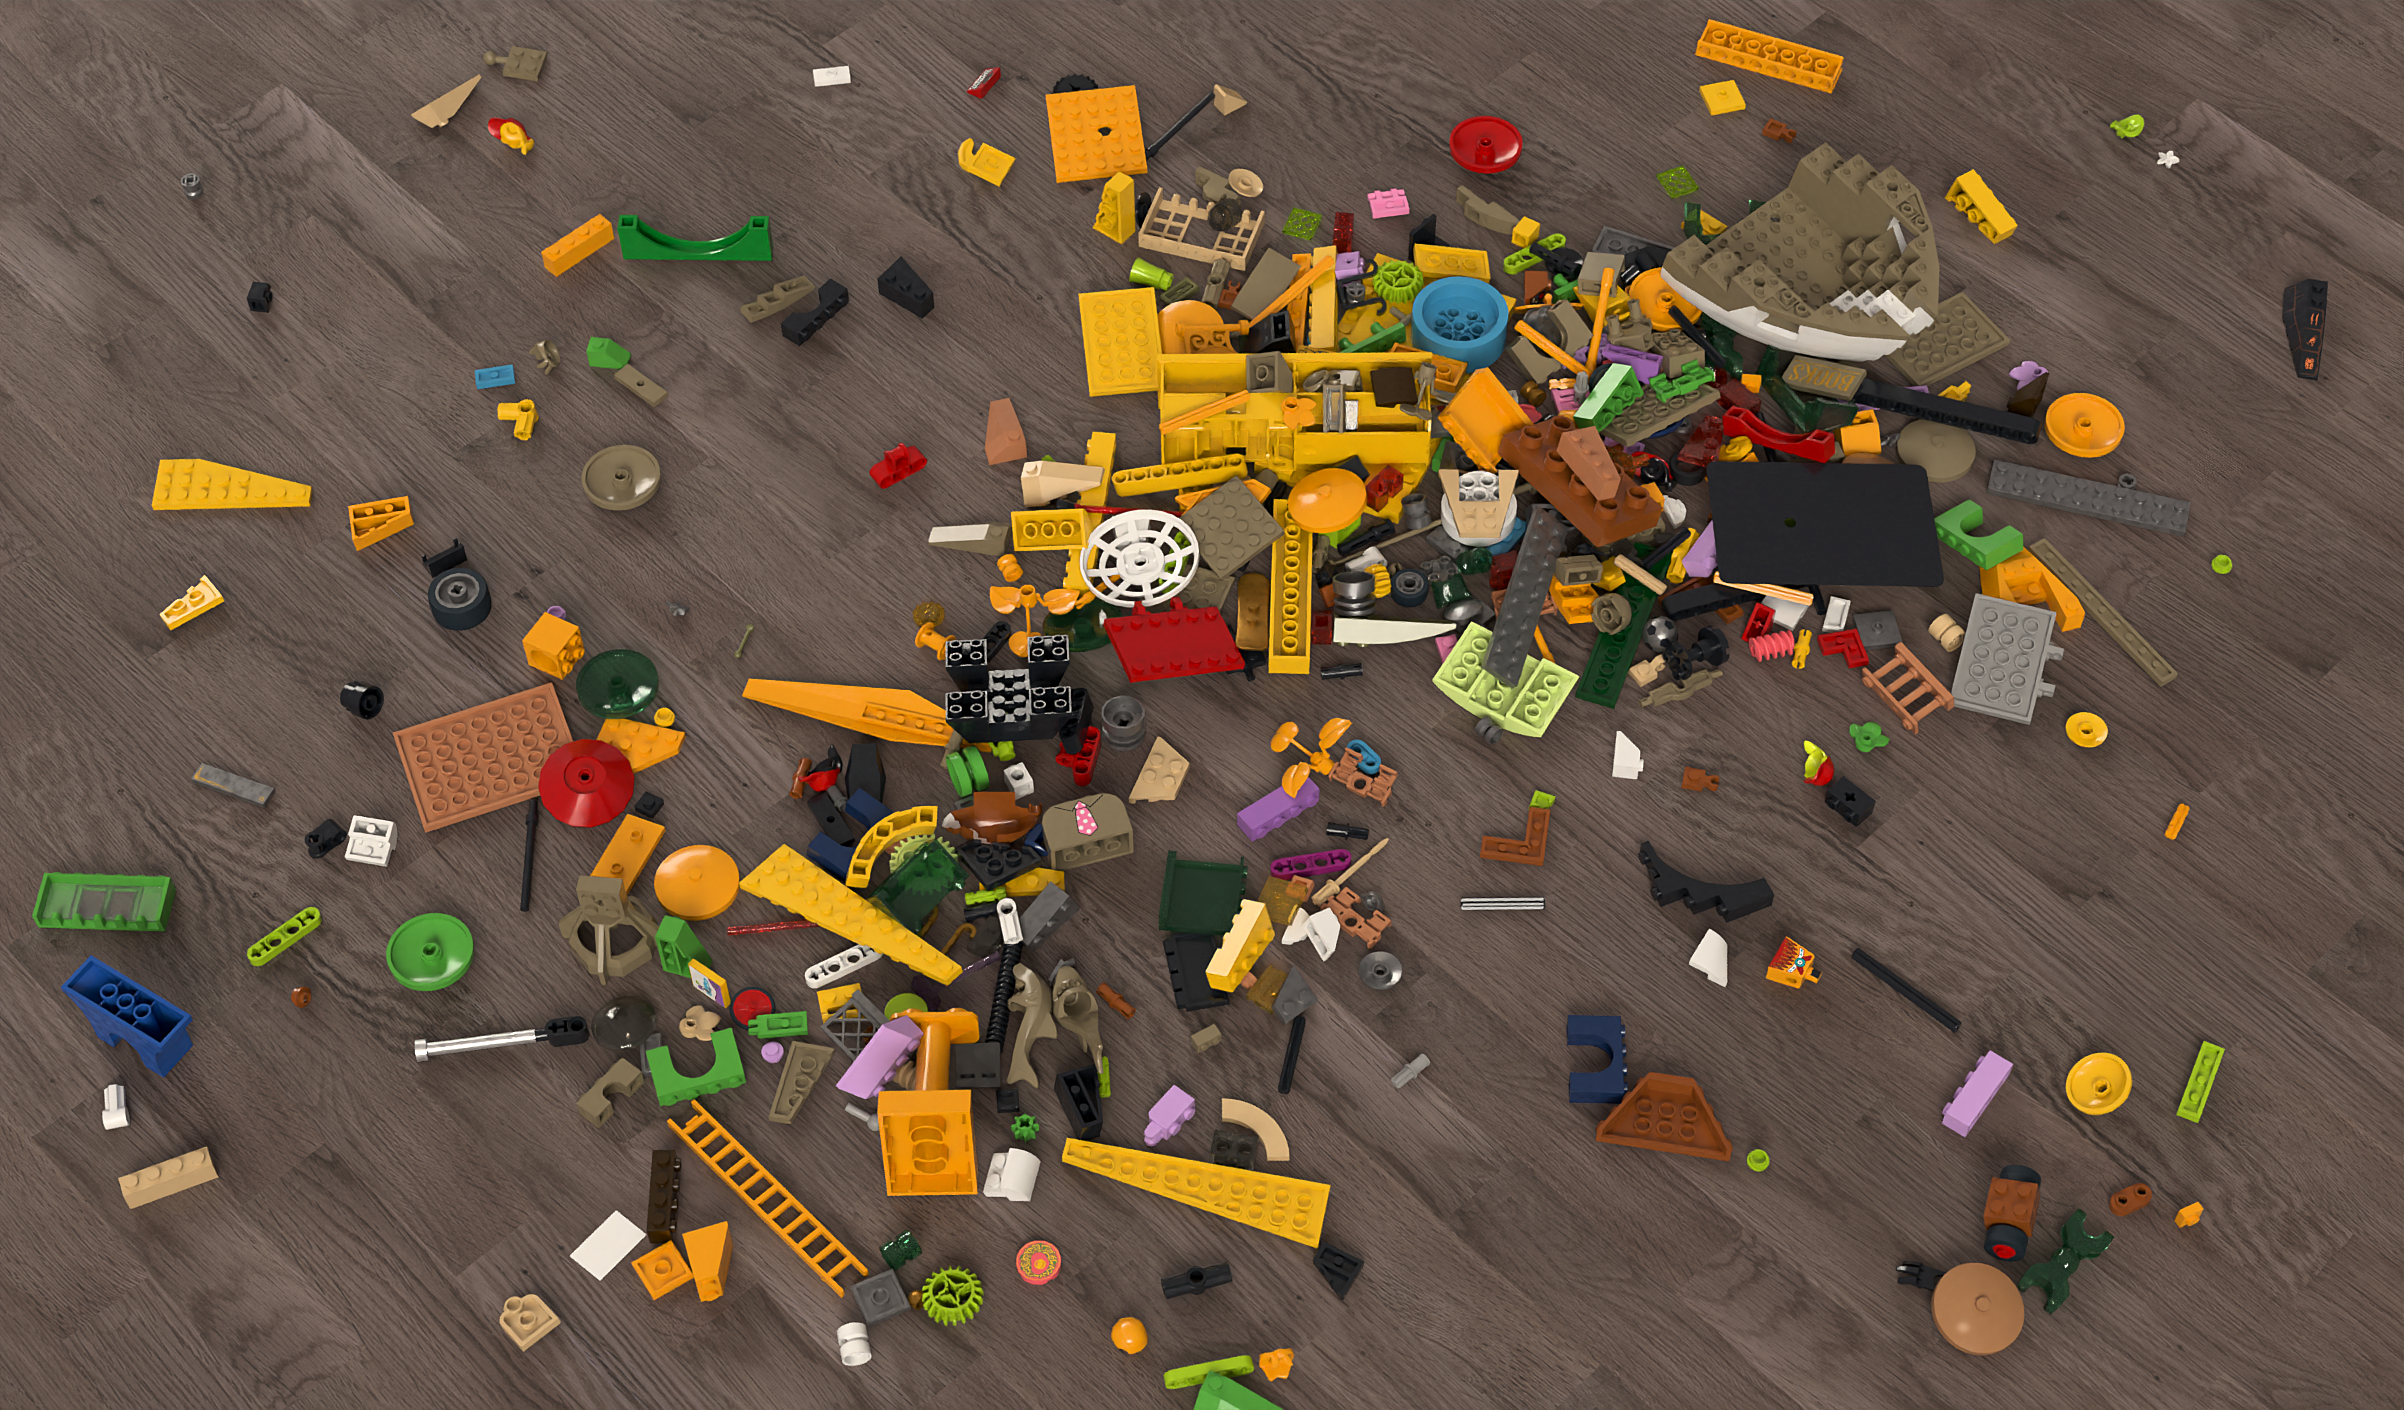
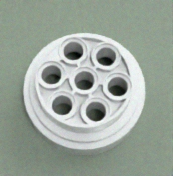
(1478, 487)

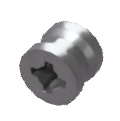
(1355, 292)

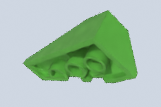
(1225, 1394)

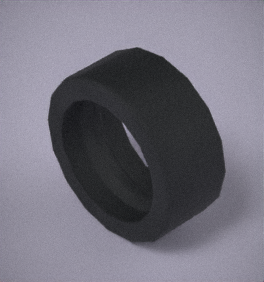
(1685, 478)

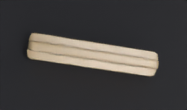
(1640, 574)

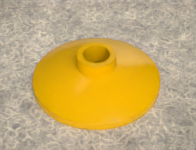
(2087, 723)

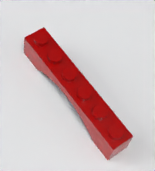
(1813, 445)

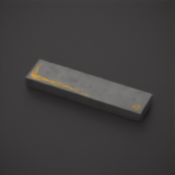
(233, 785)

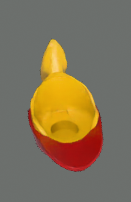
(511, 133)

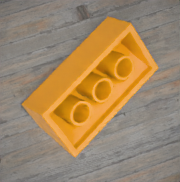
(1448, 373)

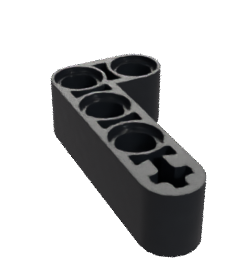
(1075, 729)

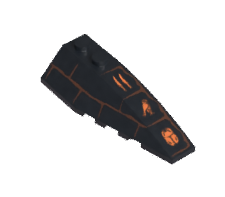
(2305, 323)

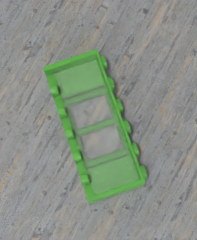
(104, 902)

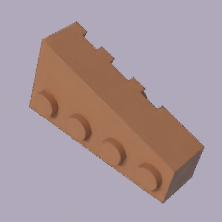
(1590, 461)

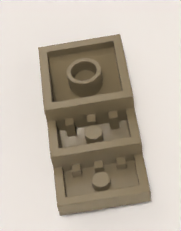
(1265, 284)

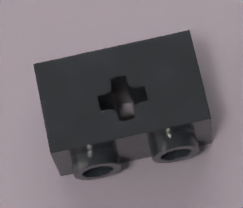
(1849, 801)

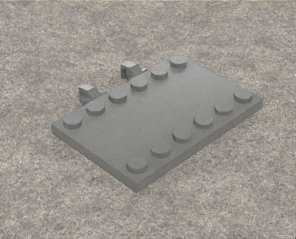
(2004, 659)

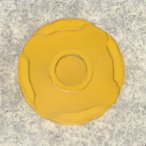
(1735, 450)

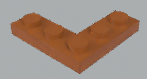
(1727, 614)
(1525, 852)

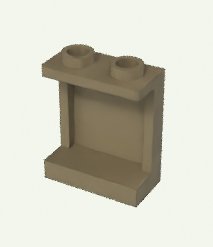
(1591, 273)

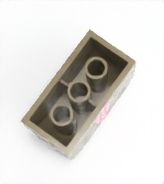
(1086, 831)

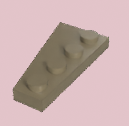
(800, 1074)

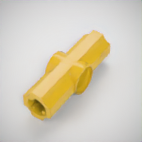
(1677, 571)

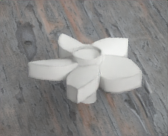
(2168, 159)

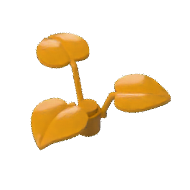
(1008, 598)
(1297, 774)

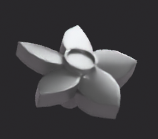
(1890, 439)
(677, 608)

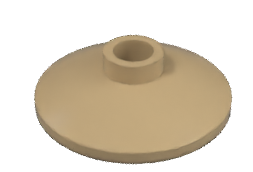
(1245, 182)

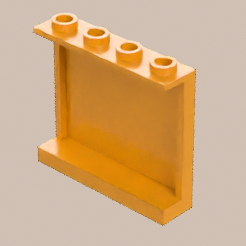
(1481, 417)

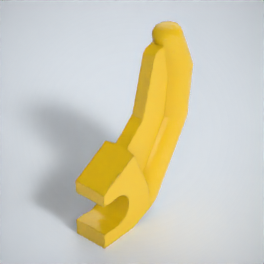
(965, 153)

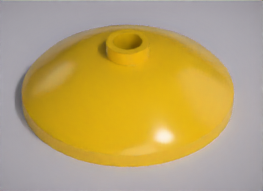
(2092, 1076)

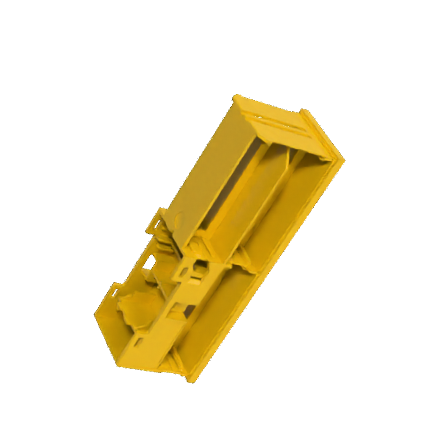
(1258, 424)

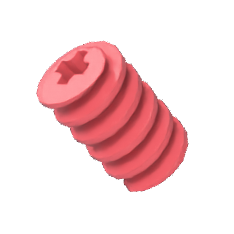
(1771, 645)

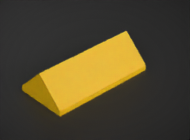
(1051, 529)

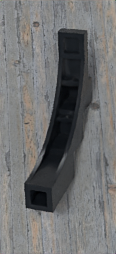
(1730, 900)

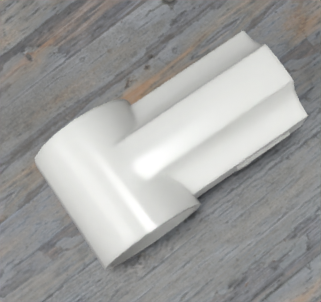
(1369, 557)
(1009, 922)
(115, 1110)

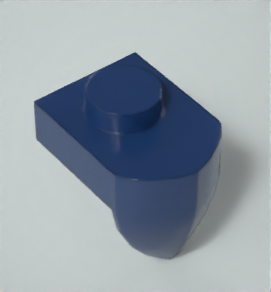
(1035, 838)

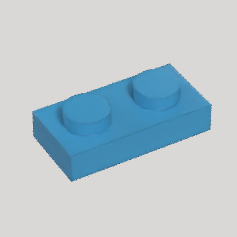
(495, 376)

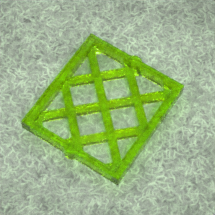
(1671, 172)
(1306, 213)

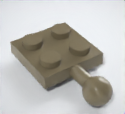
(520, 63)

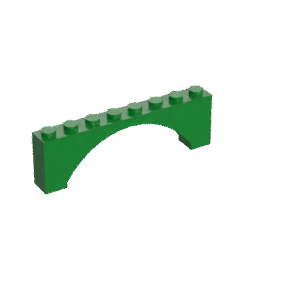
(643, 242)

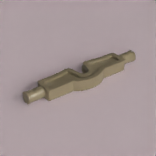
(1672, 692)

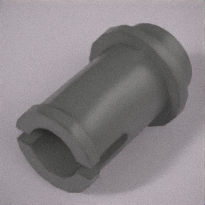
(837, 798)

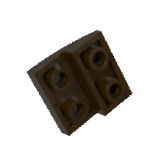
(1393, 386)

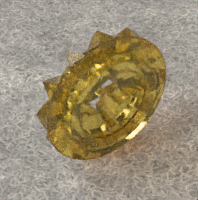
(936, 617)

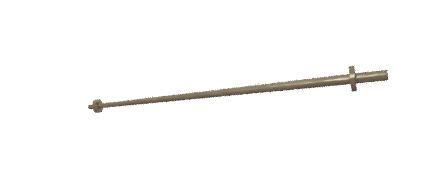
(1518, 490)

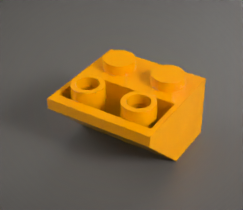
(1861, 435)

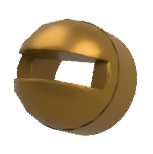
(915, 1299)

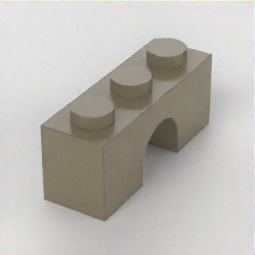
(621, 1078)

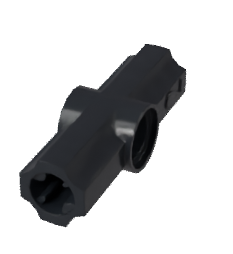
(1183, 1284)

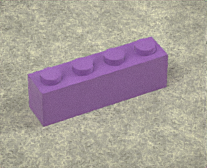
(1275, 809)

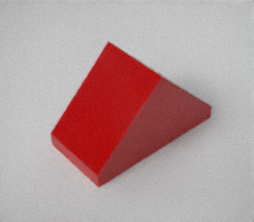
(1759, 622)

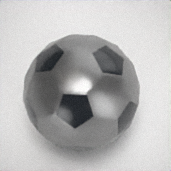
(1659, 633)

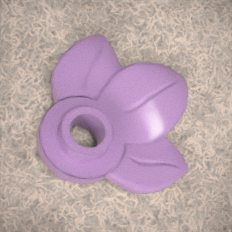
(2026, 373)

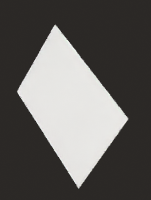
(608, 1245)

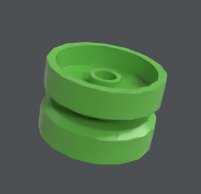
(967, 771)

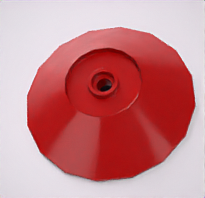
(590, 800)

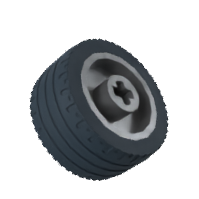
(459, 599)

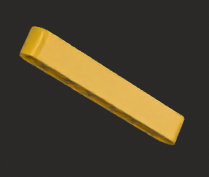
(1179, 475)

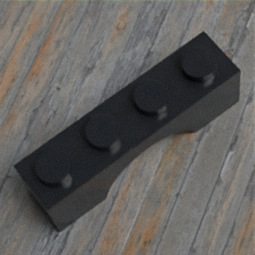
(801, 326)

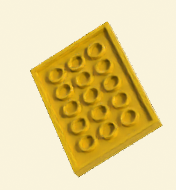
(1120, 340)

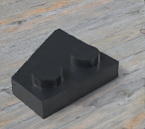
(1337, 1268)

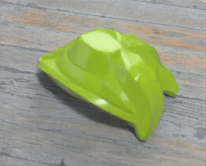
(2129, 126)

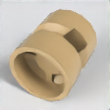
(1947, 631)

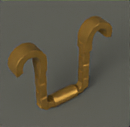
(963, 928)

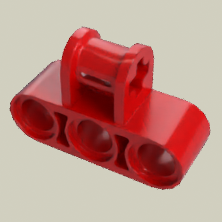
(897, 465)
(1082, 766)

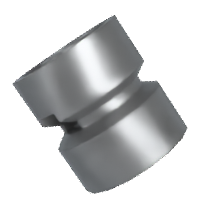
(1416, 511)

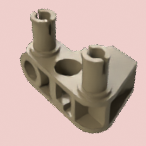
(1634, 332)

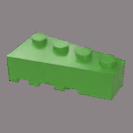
(1609, 397)

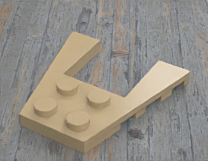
(1478, 518)

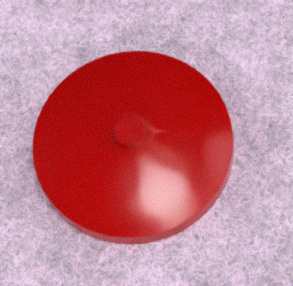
(1485, 144)

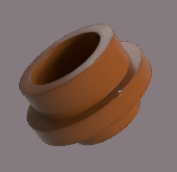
(301, 996)

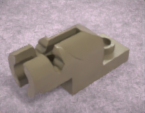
(1214, 186)

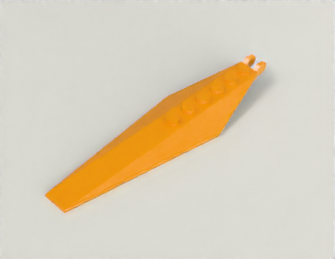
(873, 711)

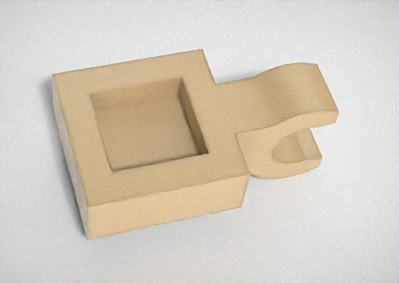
(1647, 672)

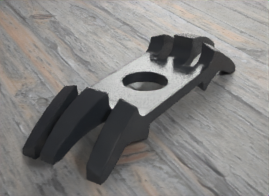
(1918, 1270)

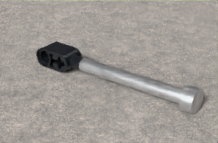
(553, 1032)

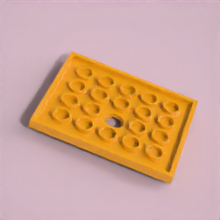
(1078, 146)

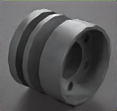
(1354, 593)
(1123, 723)

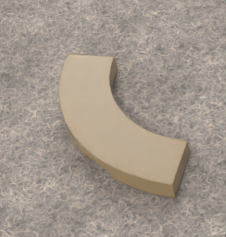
(1261, 1123)

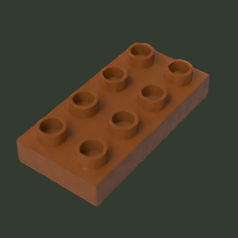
(1603, 521)

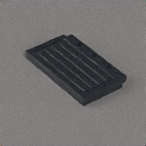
(1187, 962)

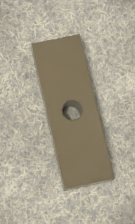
(641, 385)

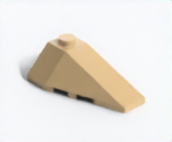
(446, 106)
(1050, 480)

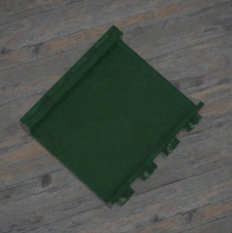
(1201, 895)

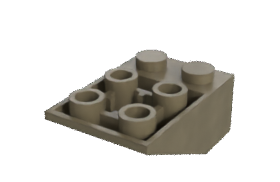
(1676, 351)

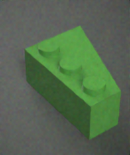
(679, 946)

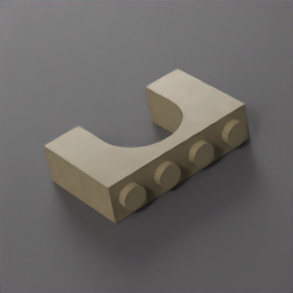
(1573, 336)

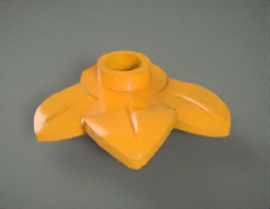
(1300, 412)

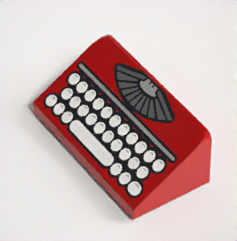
(984, 82)

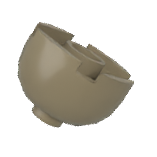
(1611, 613)

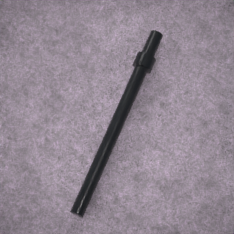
(1153, 149)
(531, 822)

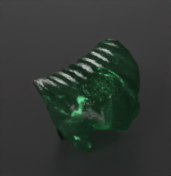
(1450, 590)

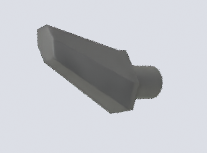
(1071, 962)

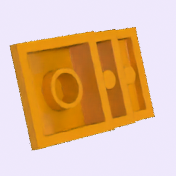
(1573, 600)

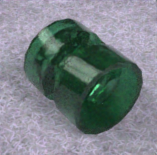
(1474, 561)
(902, 1249)

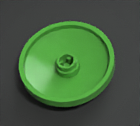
(430, 952)

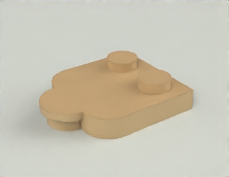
(527, 1320)

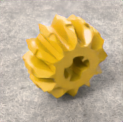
(1382, 579)

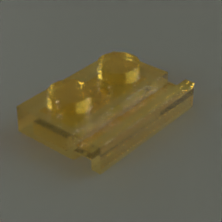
(1266, 988)

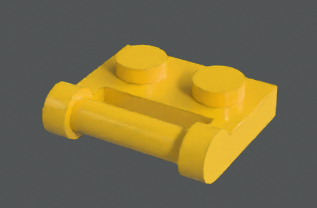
(833, 999)

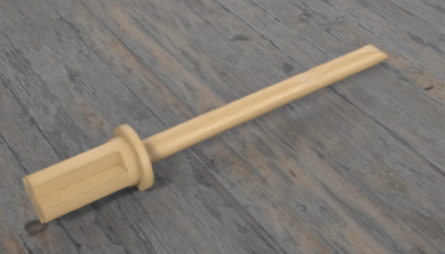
(1332, 887)

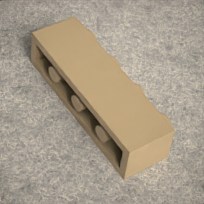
(168, 1177)

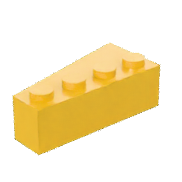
(1117, 209)
(1241, 946)

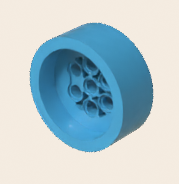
(1460, 321)

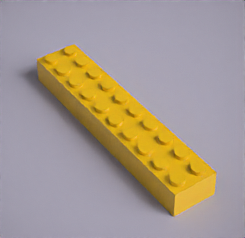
(1290, 596)

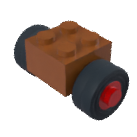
(2011, 1212)

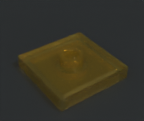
(1282, 899)

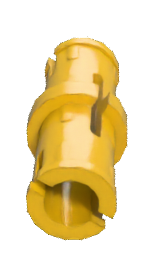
(1801, 649)

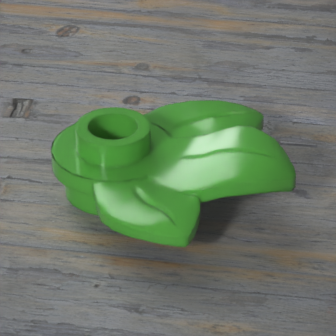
(1868, 736)

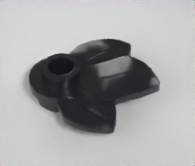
(1586, 549)

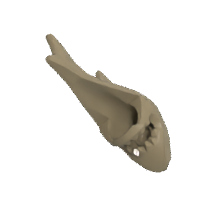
(1077, 1011)
(1037, 1022)

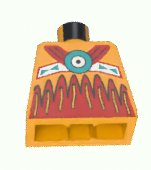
(1792, 965)

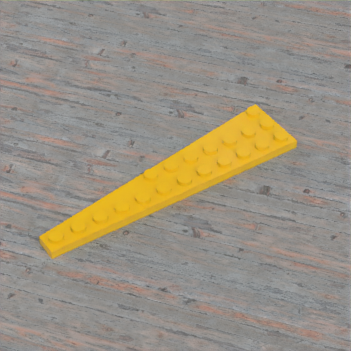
(807, 890)
(1258, 1199)

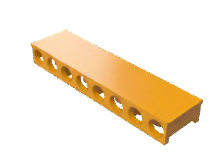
(1770, 56)

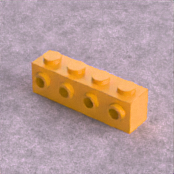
(577, 245)

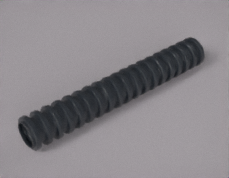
(1003, 991)

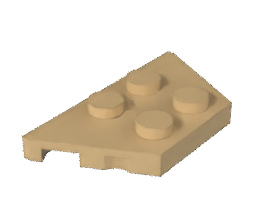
(1161, 774)

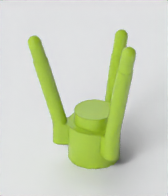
(1004, 750)

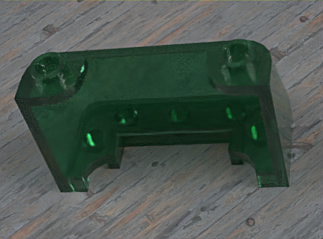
(918, 885)

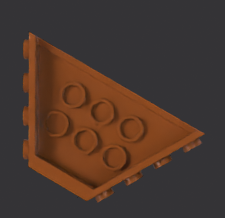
(1666, 1116)

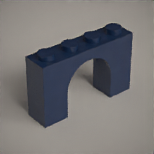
(835, 856)
(1607, 1035)

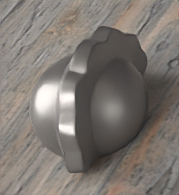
(1372, 901)

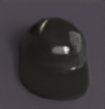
(1224, 215)

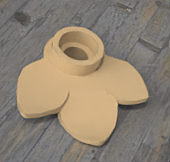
(699, 1023)

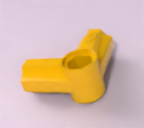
(524, 413)

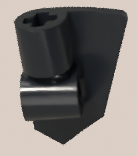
(1641, 261)

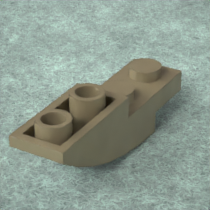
(1490, 216)

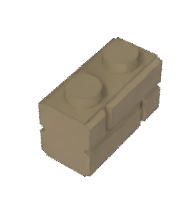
(1578, 570)

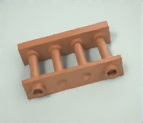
(1915, 670)

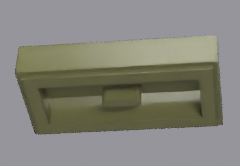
(1181, 294)

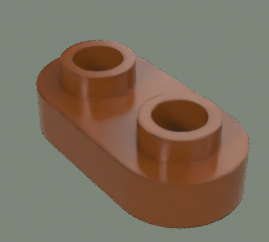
(2132, 1199)

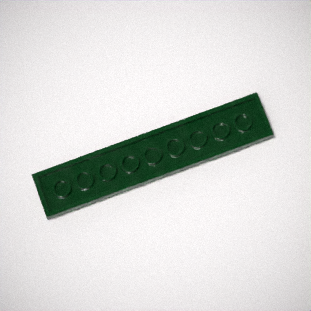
(1615, 653)

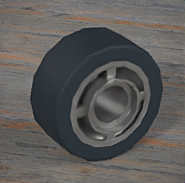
(1409, 587)

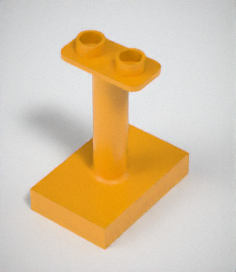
(931, 1130)

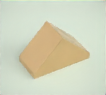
(1227, 99)

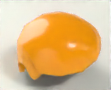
(1129, 1335)

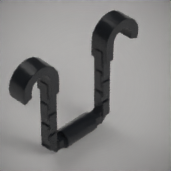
(1342, 296)

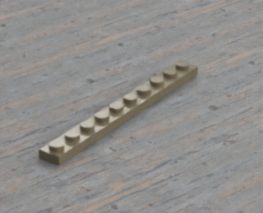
(2104, 613)

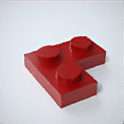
(1844, 642)

